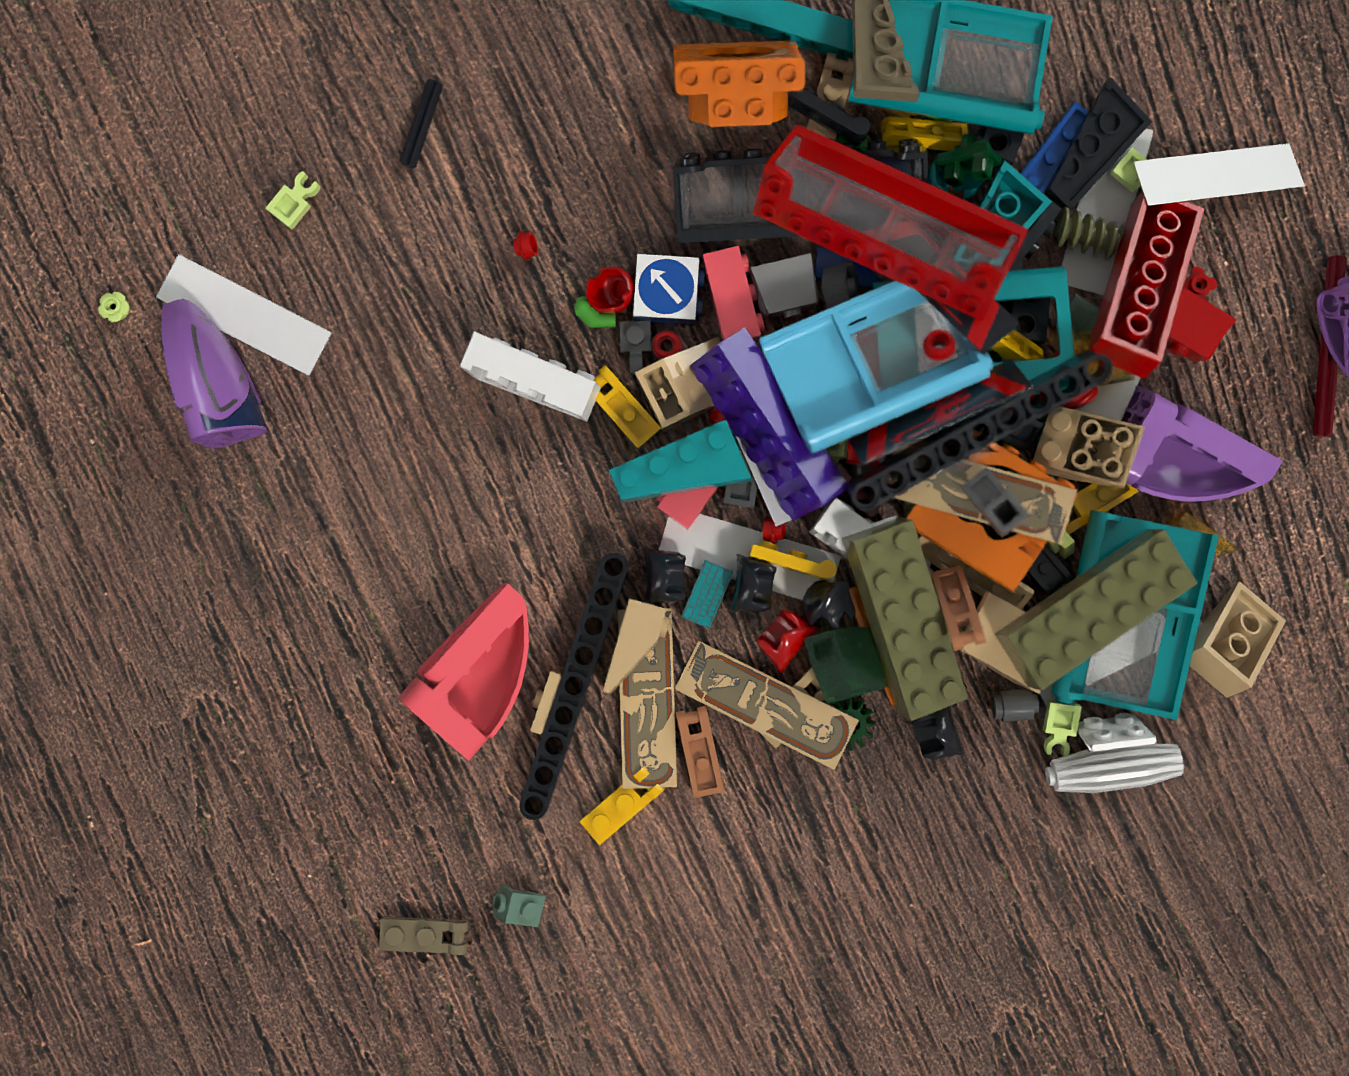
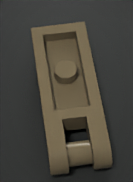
(422, 935)

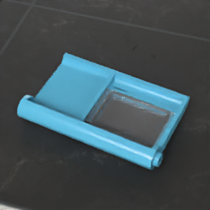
(866, 364)

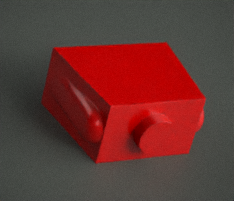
(1197, 328)

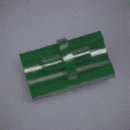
(969, 157)

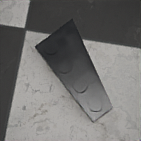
(1100, 141)

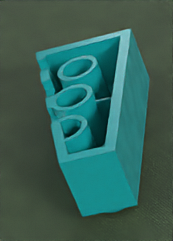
(1014, 197)
(689, 464)

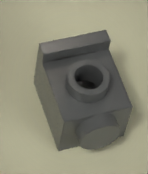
(840, 284)

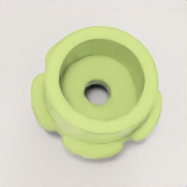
(121, 309)

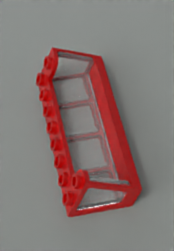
(888, 221)

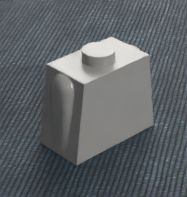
(785, 287)

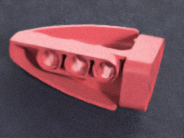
(474, 674)

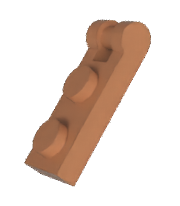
(957, 606)
(700, 753)

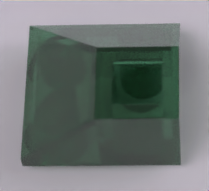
(846, 663)

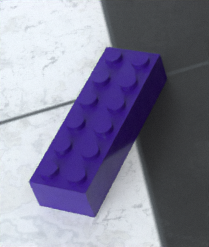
(757, 413)

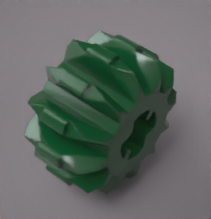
(860, 728)

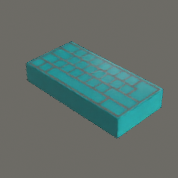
(707, 594)

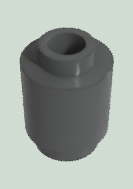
(1014, 705)

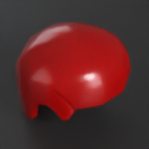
(610, 290)

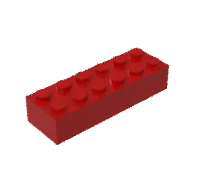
(1145, 284)

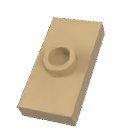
(544, 701)

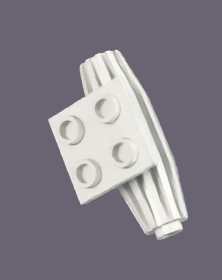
(1118, 757)

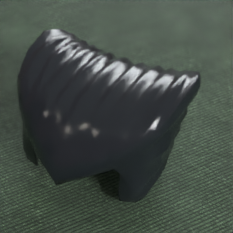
(664, 576)
(752, 585)
(828, 601)
(938, 735)

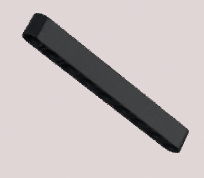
(993, 430)
(563, 697)

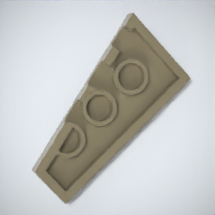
(878, 55)

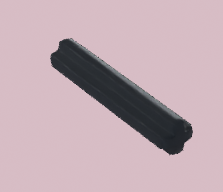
(421, 123)

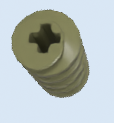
(1088, 233)

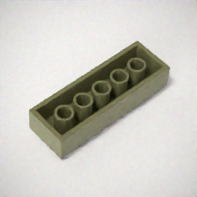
(1095, 608)
(905, 618)

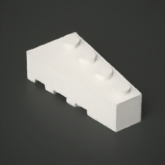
(530, 377)
(836, 523)

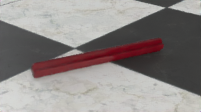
(1327, 365)

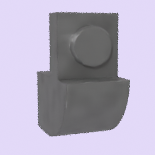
(995, 502)

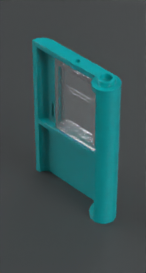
(972, 62)
(1147, 664)

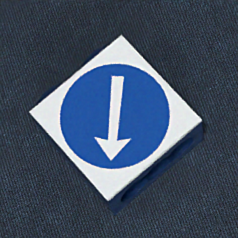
(667, 289)

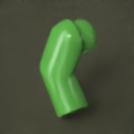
(591, 317)

